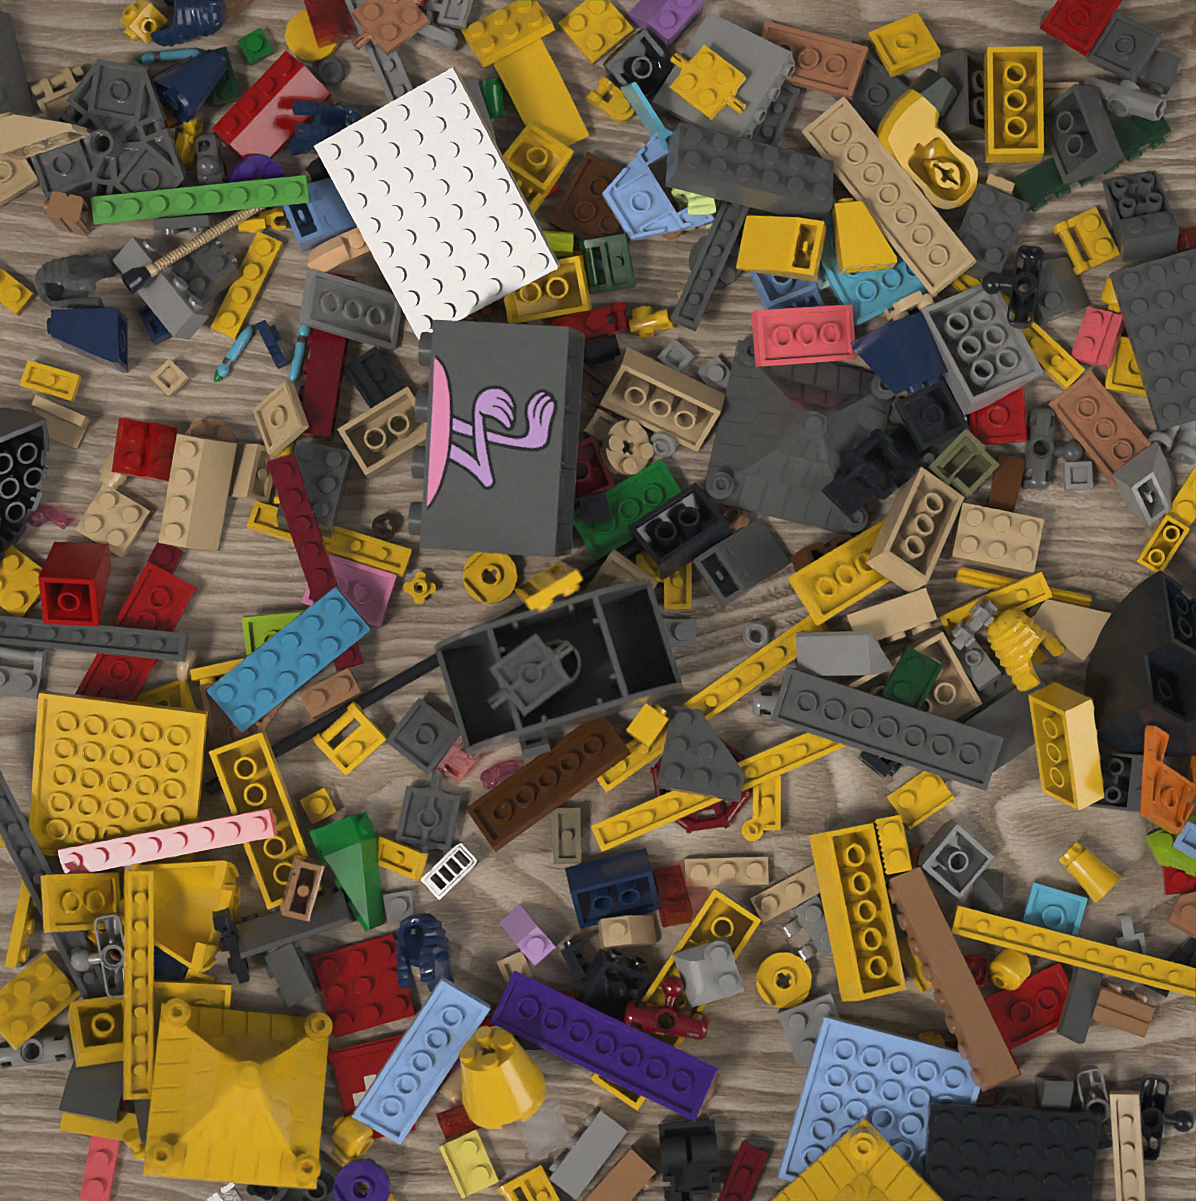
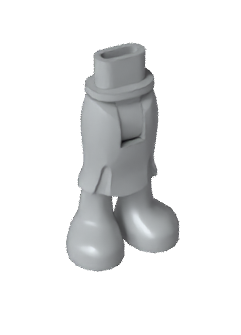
(1183, 450)

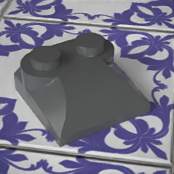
(954, 858)

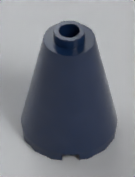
(190, 83)

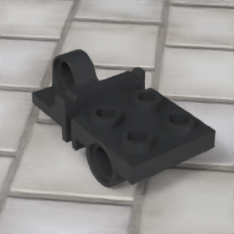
(689, 1159)

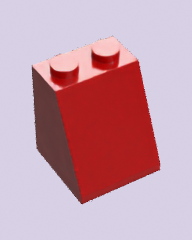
(74, 583)

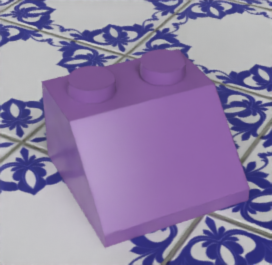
(666, 18)

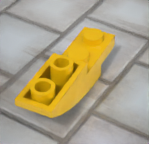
(1171, 527)

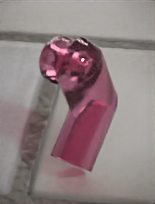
(48, 513)
(498, 770)

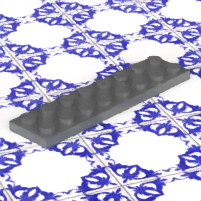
(887, 728)

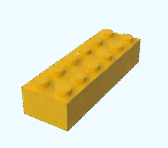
(255, 783)
(857, 912)

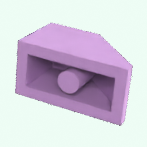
(527, 934)

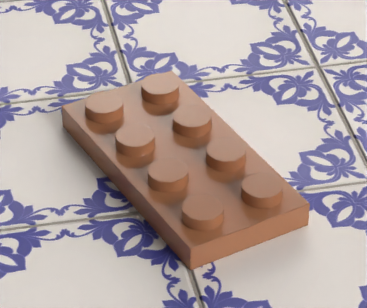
(819, 60)
(1099, 425)

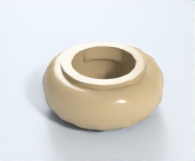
(183, 668)

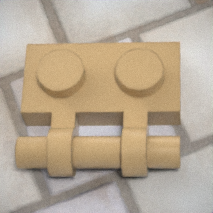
(54, 101)

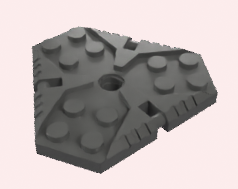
(118, 105)

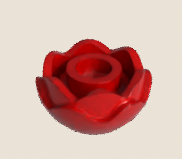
(980, 967)

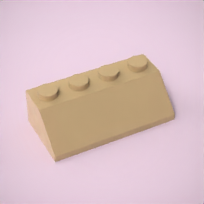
(662, 399)
(197, 492)

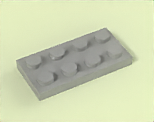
(350, 309)

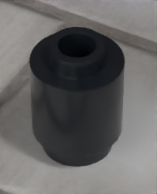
(601, 349)

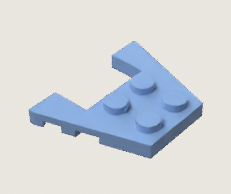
(641, 202)

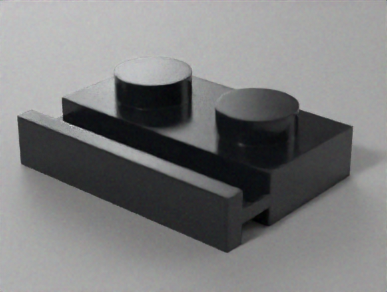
(373, 377)

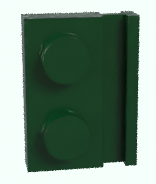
(911, 678)

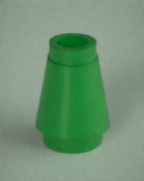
(493, 97)

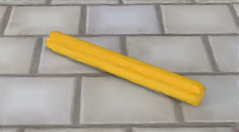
(994, 582)

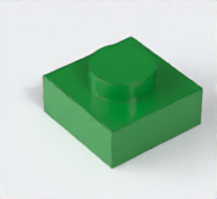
(255, 46)

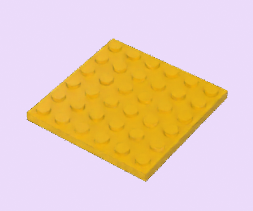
(113, 770)

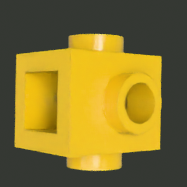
(141, 20)

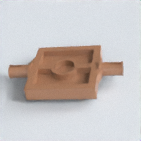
(388, 23)

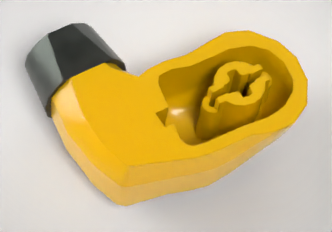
(922, 149)

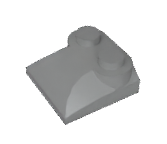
(708, 972)

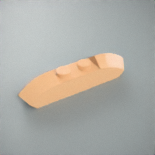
(339, 252)

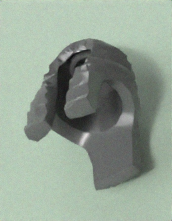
(69, 280)

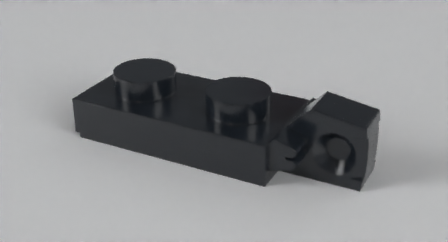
(225, 924)

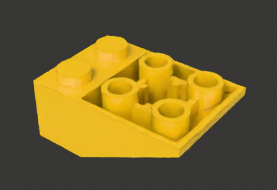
(782, 246)

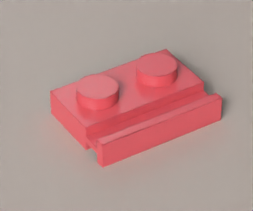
(1098, 337)

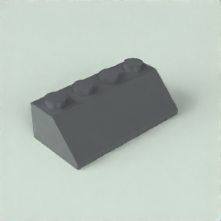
(14, 87)
(274, 930)

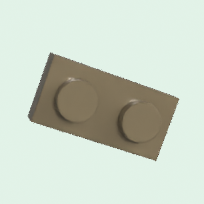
(567, 836)

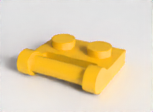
(1093, 237)
(356, 745)
(533, 1183)

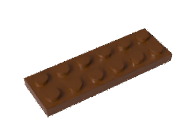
(547, 782)

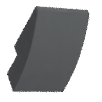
(94, 1092)

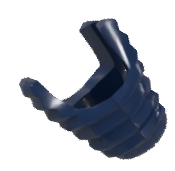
(191, 21)
(329, 120)
(425, 946)

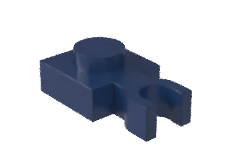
(270, 337)

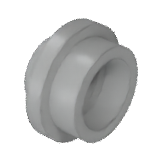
(762, 628)

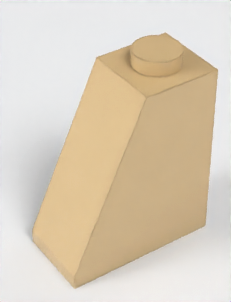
(1071, 625)

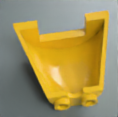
(184, 907)

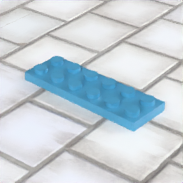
(289, 659)

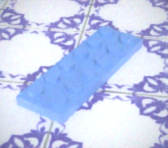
(421, 1060)

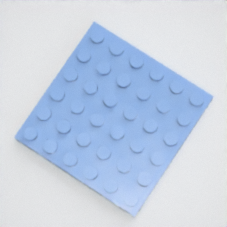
(877, 1077)

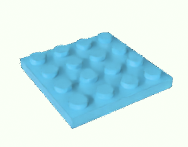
(870, 290)

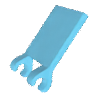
(646, 113)

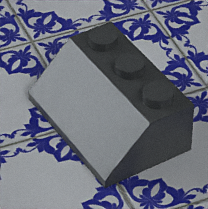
(966, 113)
(1080, 134)

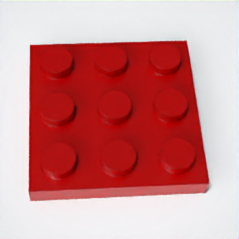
(362, 986)

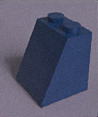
(93, 333)
(903, 354)

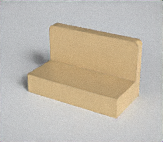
(62, 423)
(251, 473)

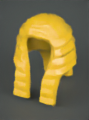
(1016, 644)

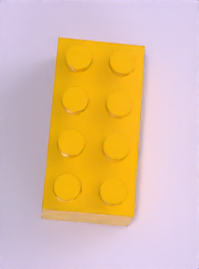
(1013, 104)
(1066, 745)

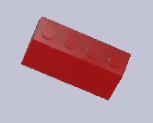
(264, 115)

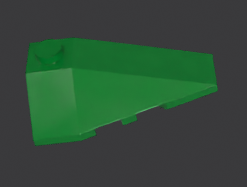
(352, 854)

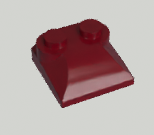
(591, 472)

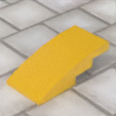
(540, 93)

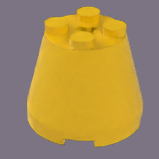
(499, 1079)

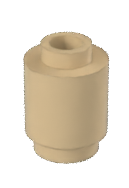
(109, 478)

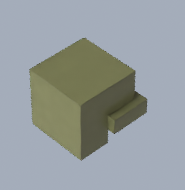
(963, 464)

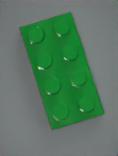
(627, 504)

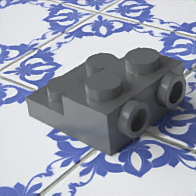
(207, 270)

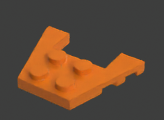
(1164, 792)

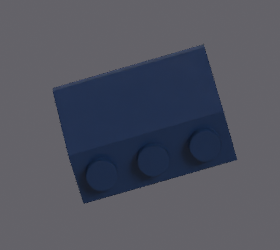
(612, 887)

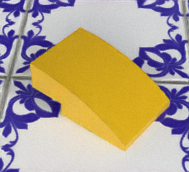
(536, 163)

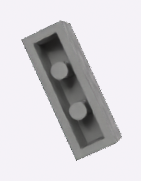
(587, 1152)

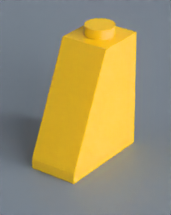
(858, 239)

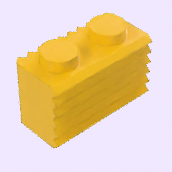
(892, 844)

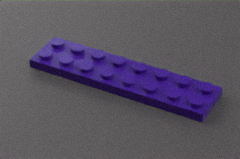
(604, 1045)

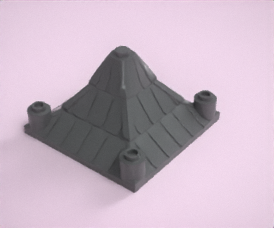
(787, 438)

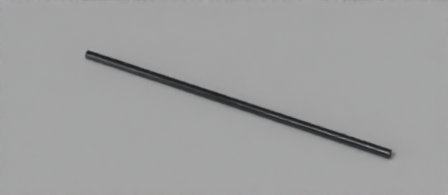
(398, 681)

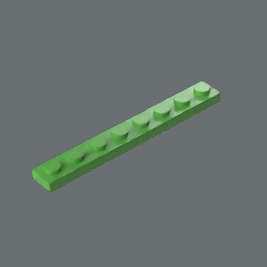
(200, 199)

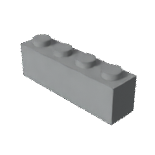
(165, 292)

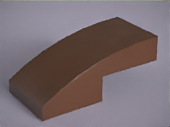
(1006, 482)

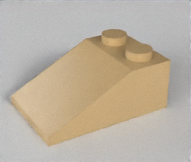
(30, 136)

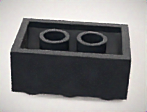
(679, 531)

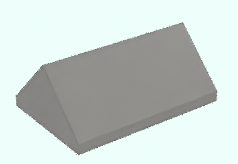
(840, 653)

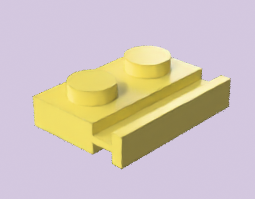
(469, 1163)

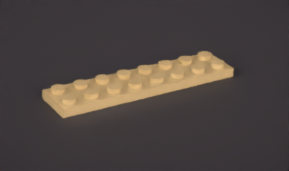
(889, 196)

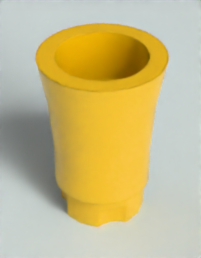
(1089, 871)

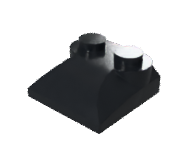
(640, 62)

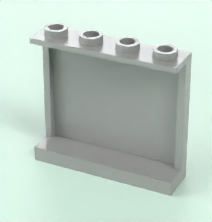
(757, 58)

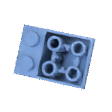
(321, 218)

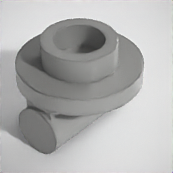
(663, 444)

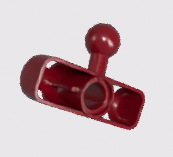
(649, 1018)

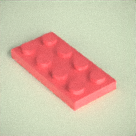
(803, 335)

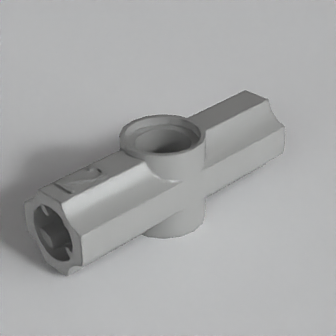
(1127, 98)

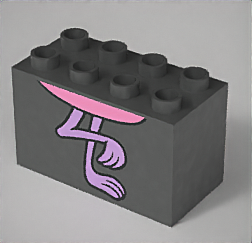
(498, 438)

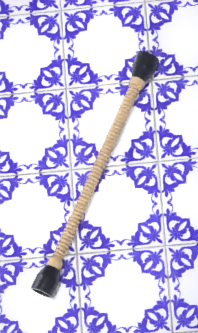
(138, 277)

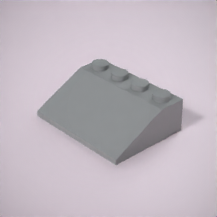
(980, 348)

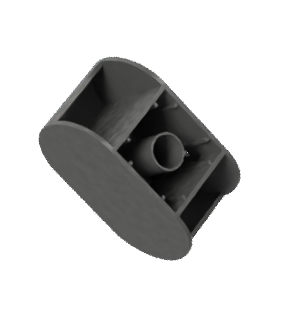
(615, 664)

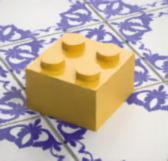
(97, 1030)

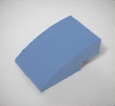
(785, 292)

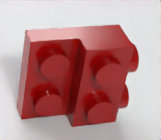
(144, 449)

